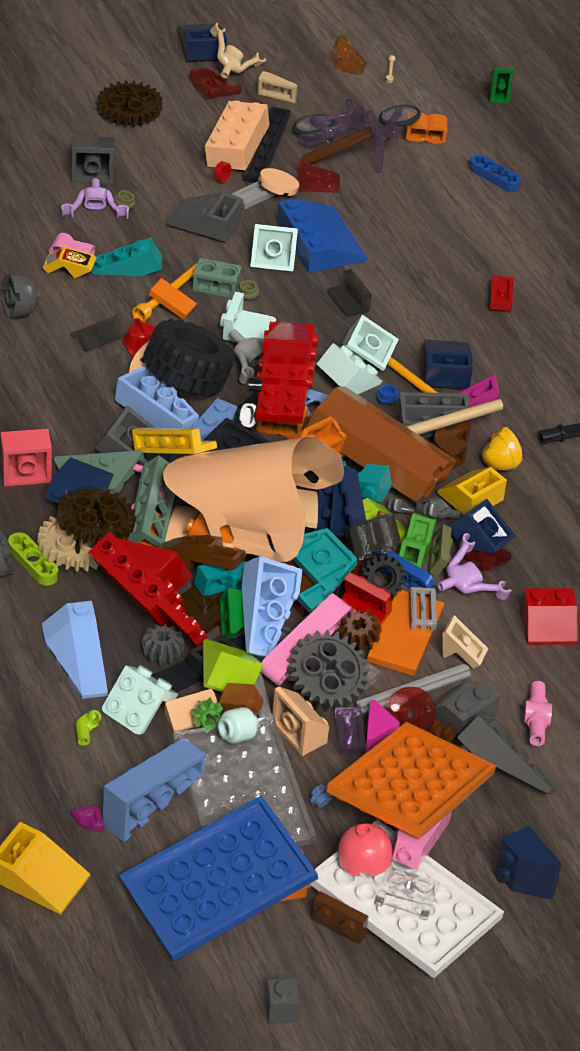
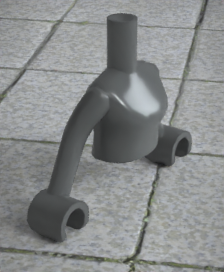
(430, 507)

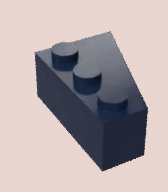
(341, 504)

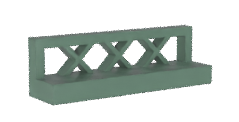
(146, 501)

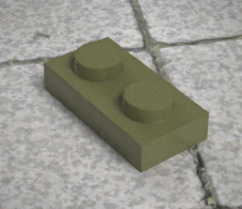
(440, 550)

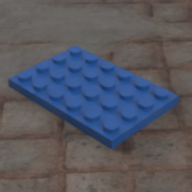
(218, 878)

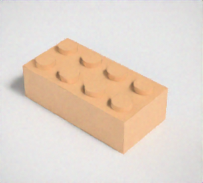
(237, 134)

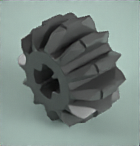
(163, 644)

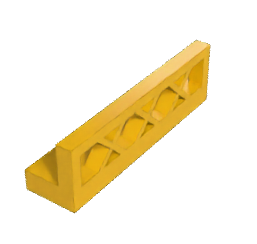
(170, 440)

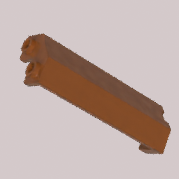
(382, 440)

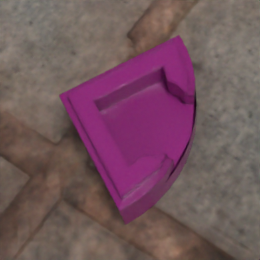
(88, 818)

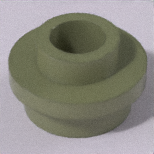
(125, 198)
(249, 289)

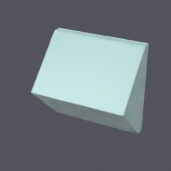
(274, 247)

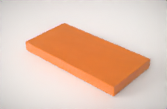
(399, 645)

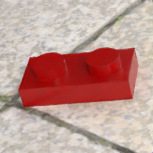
(501, 293)

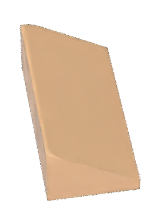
(179, 710)

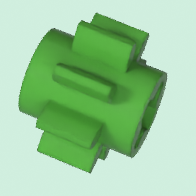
(204, 708)

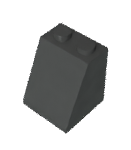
(92, 159)

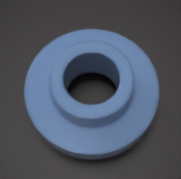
(320, 796)

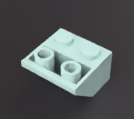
(348, 369)

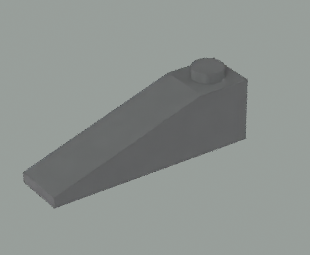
(492, 742)

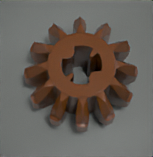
(361, 629)

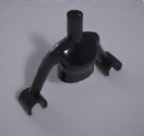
(247, 411)

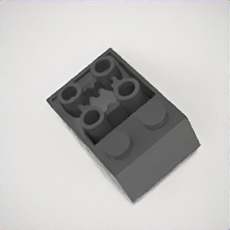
(209, 215)

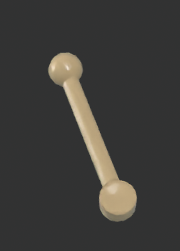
(389, 78)

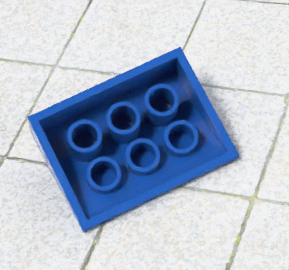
(321, 236)

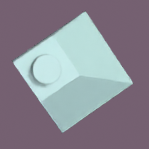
(371, 342)

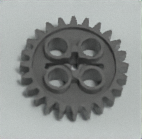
(313, 683)

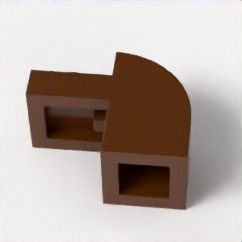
(453, 441)

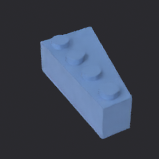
(150, 786)

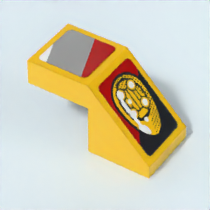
(74, 261)

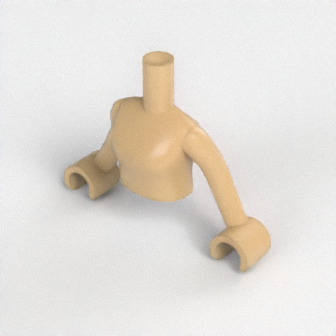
(231, 57)

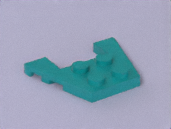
(325, 563)

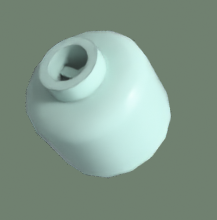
(238, 725)

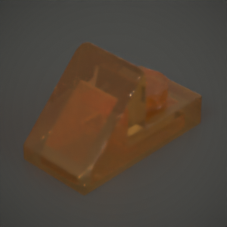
(350, 59)

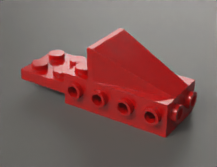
(286, 371)
(149, 579)

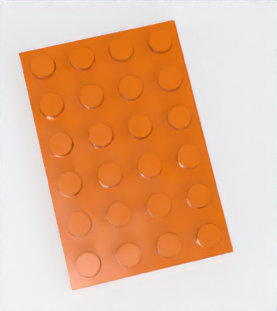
(411, 779)

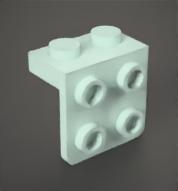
(245, 322)
(137, 698)

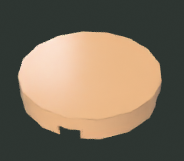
(278, 181)

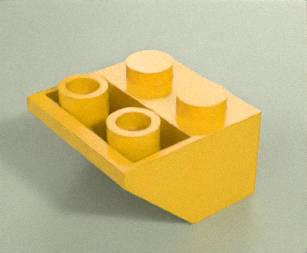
(474, 488)

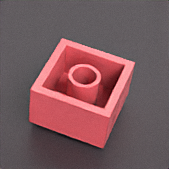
(26, 457)

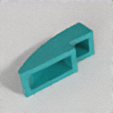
(215, 579)

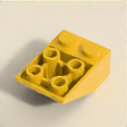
(39, 869)

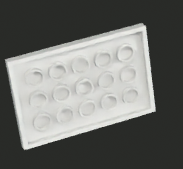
(454, 923)

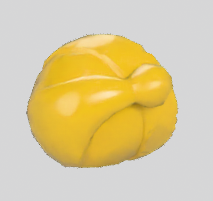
(502, 451)

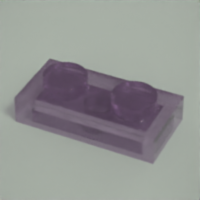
(350, 730)

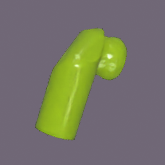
(85, 725)

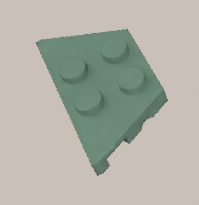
(114, 462)

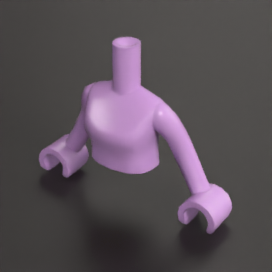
(95, 199)
(467, 576)

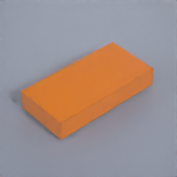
(172, 298)

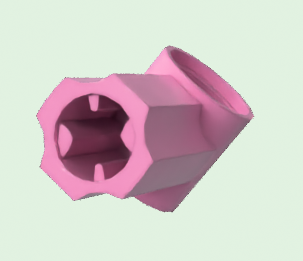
(65, 240)

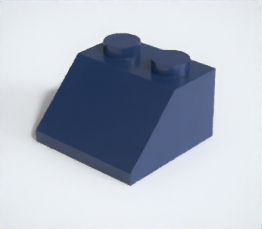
(528, 864)

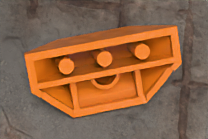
(326, 431)

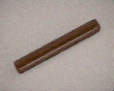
(338, 146)

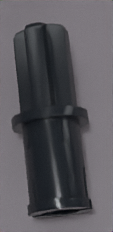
(559, 433)

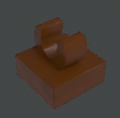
(443, 732)

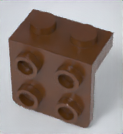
(340, 917)

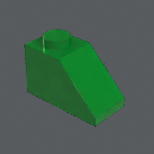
(500, 85)
(231, 613)

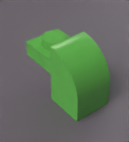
(419, 540)

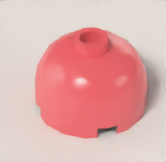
(365, 850)

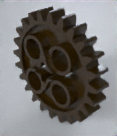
(130, 103)
(80, 518)

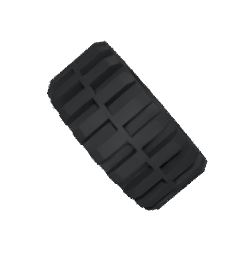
(189, 357)

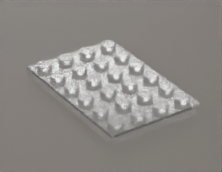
(245, 772)

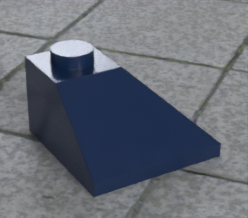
(75, 475)
(484, 527)

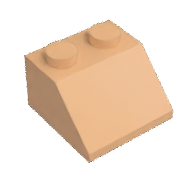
(299, 721)

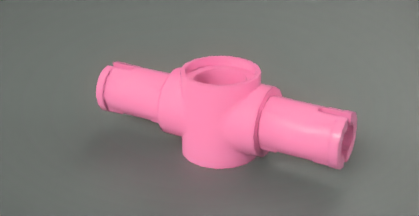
(537, 713)

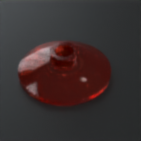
(487, 560)
(412, 699)

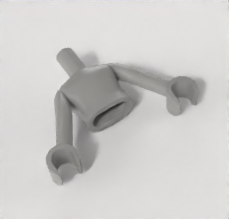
(248, 352)

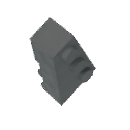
(419, 407)

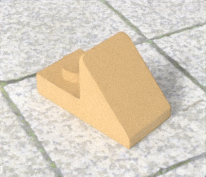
(461, 640)

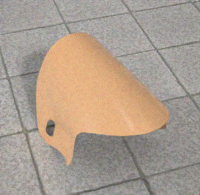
(256, 491)

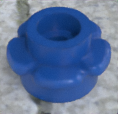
(388, 394)

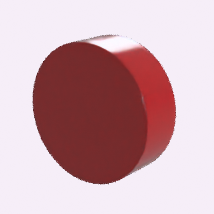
(222, 171)

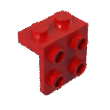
(366, 596)

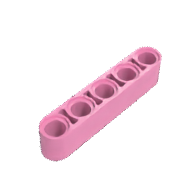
(324, 617)

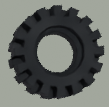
(391, 564)

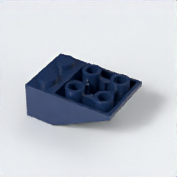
(199, 42)
(447, 364)

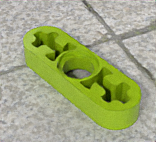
(34, 568)

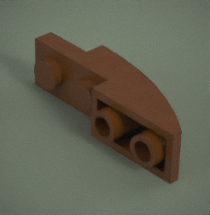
(205, 550)

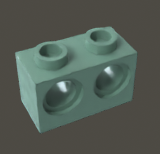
(216, 277)

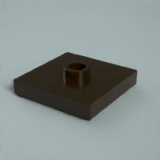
(202, 608)

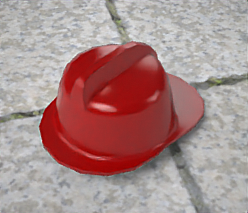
(137, 336)

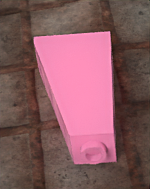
(413, 851)

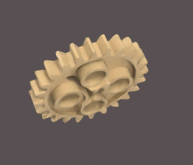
(61, 547)

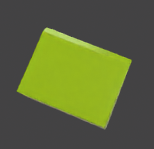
(228, 665)

